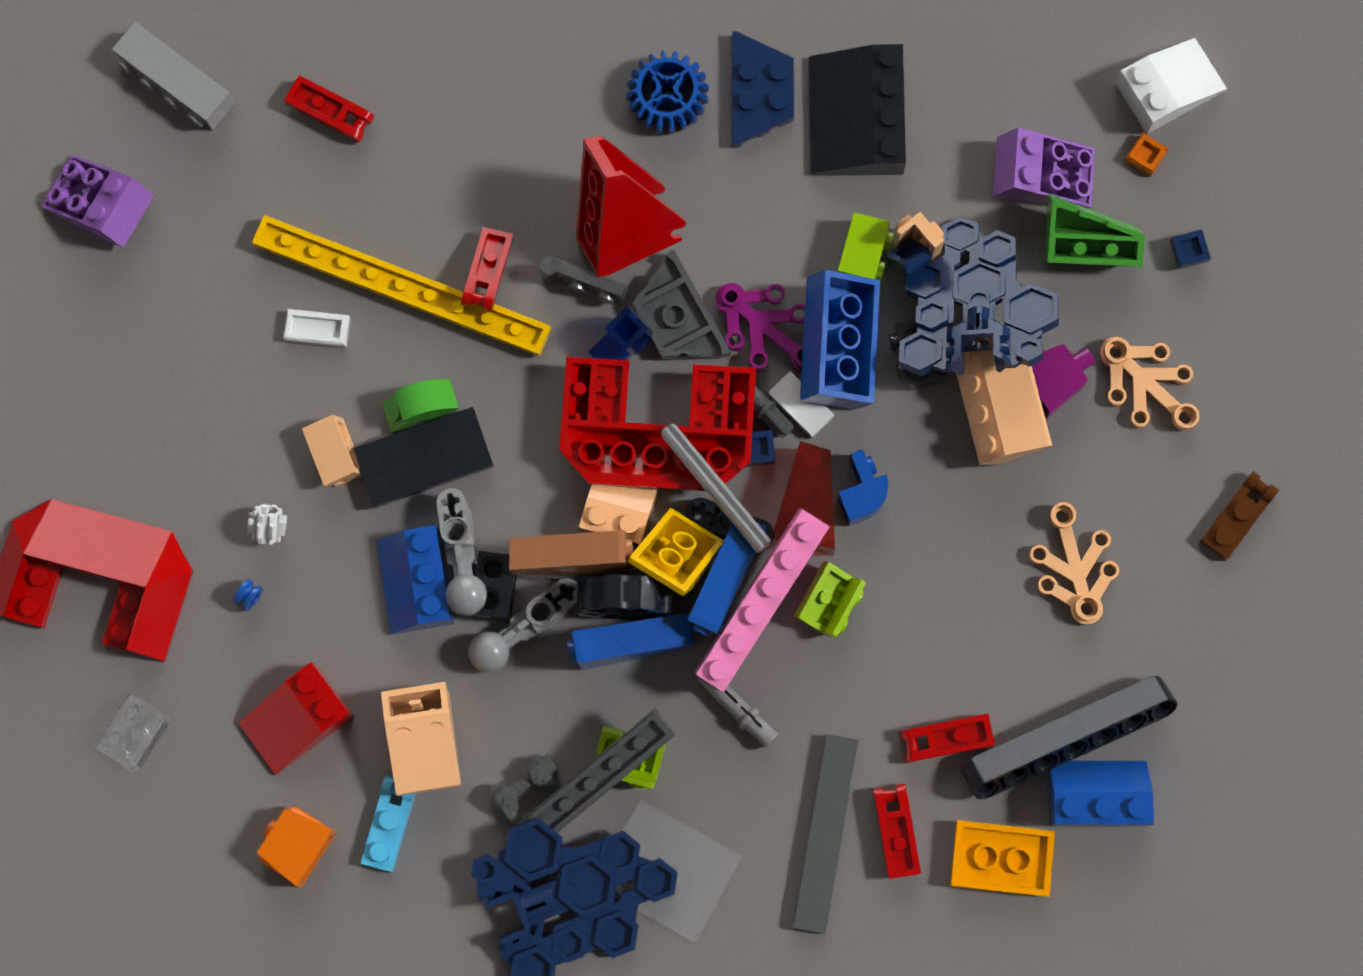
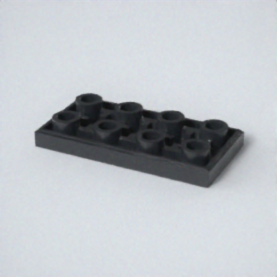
(423, 457)

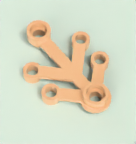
(1145, 380)
(1075, 568)

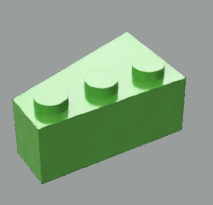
(1089, 237)

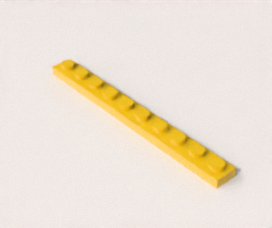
(399, 285)

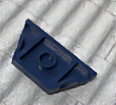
(759, 89)

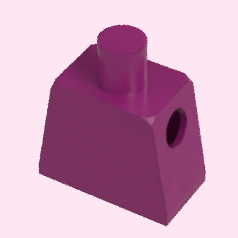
(1060, 376)

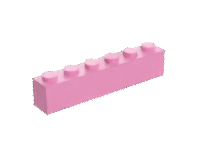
(761, 599)

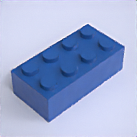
(840, 340)

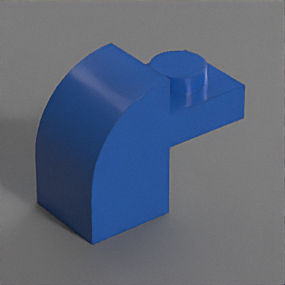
(867, 497)

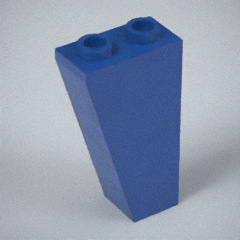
(722, 583)
(630, 641)

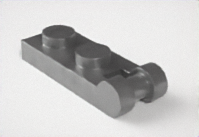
(581, 280)

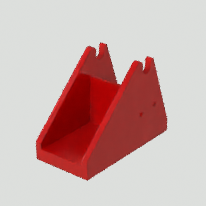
(618, 210)

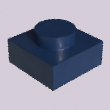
(1190, 249)
(908, 256)
(762, 448)

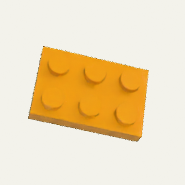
(1002, 858)

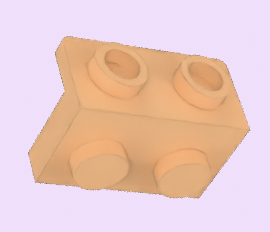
(922, 231)

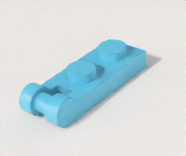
(387, 828)

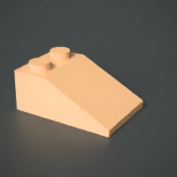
(619, 509)

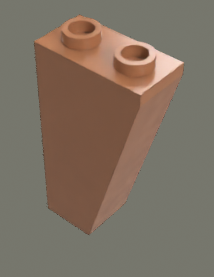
(571, 554)

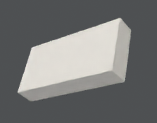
(316, 328)
(807, 415)

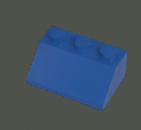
(414, 580)
(1101, 794)

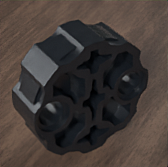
(623, 597)

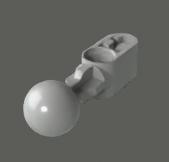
(465, 592)
(491, 650)

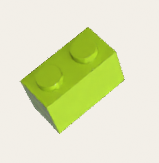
(864, 247)

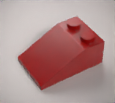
(295, 717)

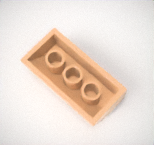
(1002, 409)

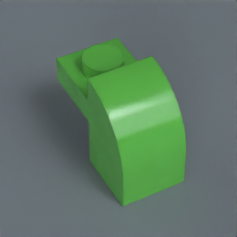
(419, 402)

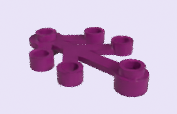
(759, 322)

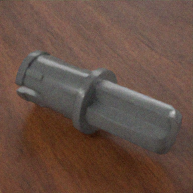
(771, 415)

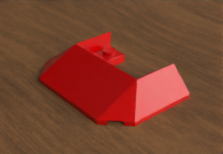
(635, 454)
(136, 555)

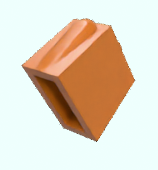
(294, 844)

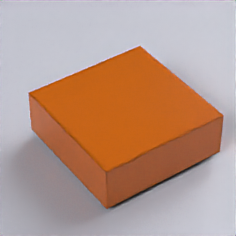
(1146, 154)

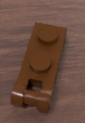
(1238, 517)

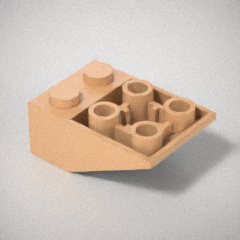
(421, 738)

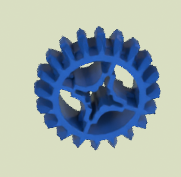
(683, 74)

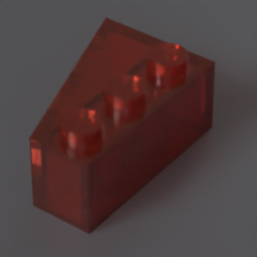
(810, 490)

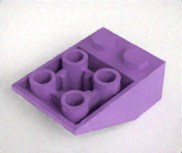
(1038, 165)
(98, 200)

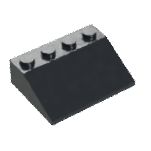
(857, 111)

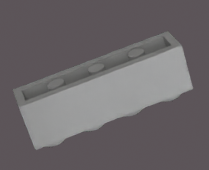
(173, 76)

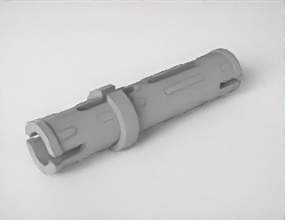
(743, 713)

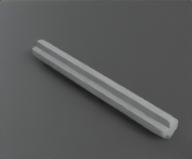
(715, 488)

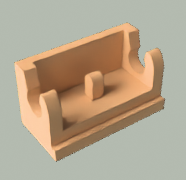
(332, 451)

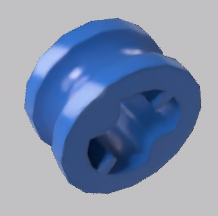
(248, 594)

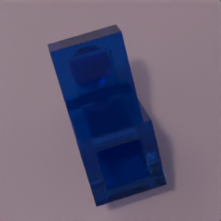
(625, 337)

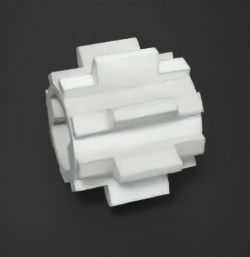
(267, 524)

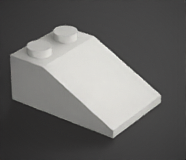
(1169, 84)

